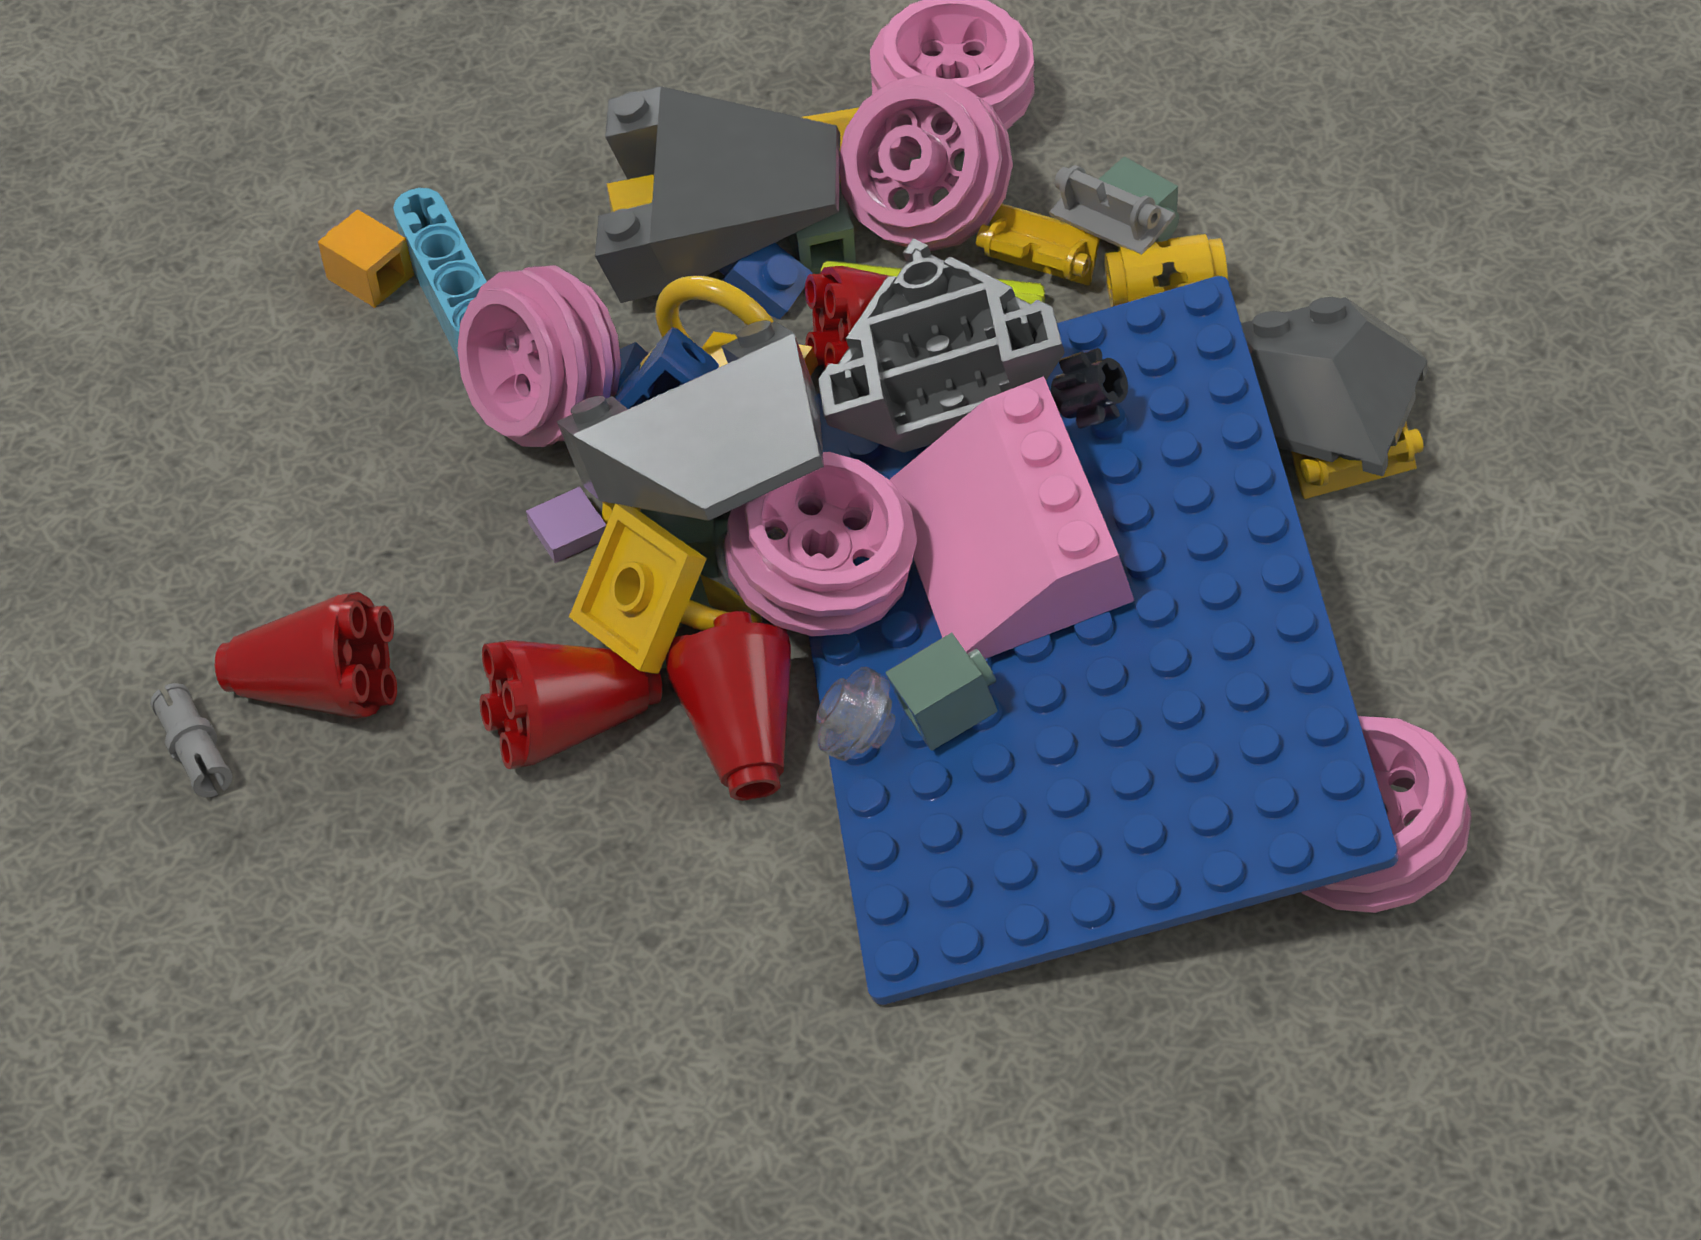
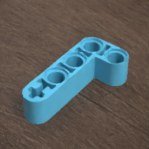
(438, 257)

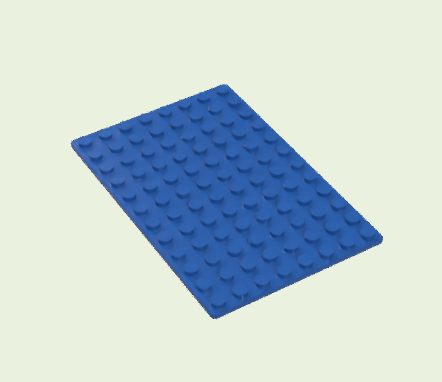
(1141, 756)

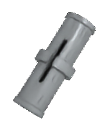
(191, 740)

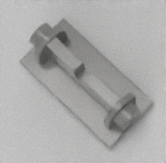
(1108, 210)

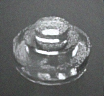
(855, 714)

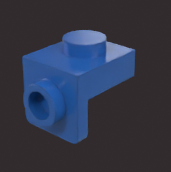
(769, 278)

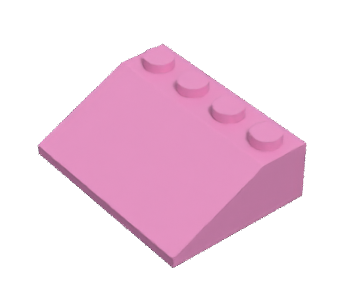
(1010, 526)

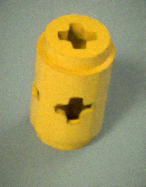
(1134, 275)

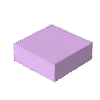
(566, 524)

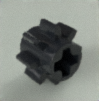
(1089, 388)

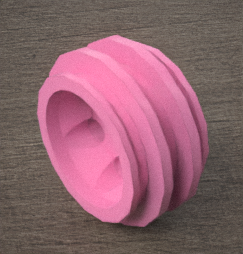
(959, 42)
(892, 130)
(535, 350)
(810, 573)
(1434, 839)

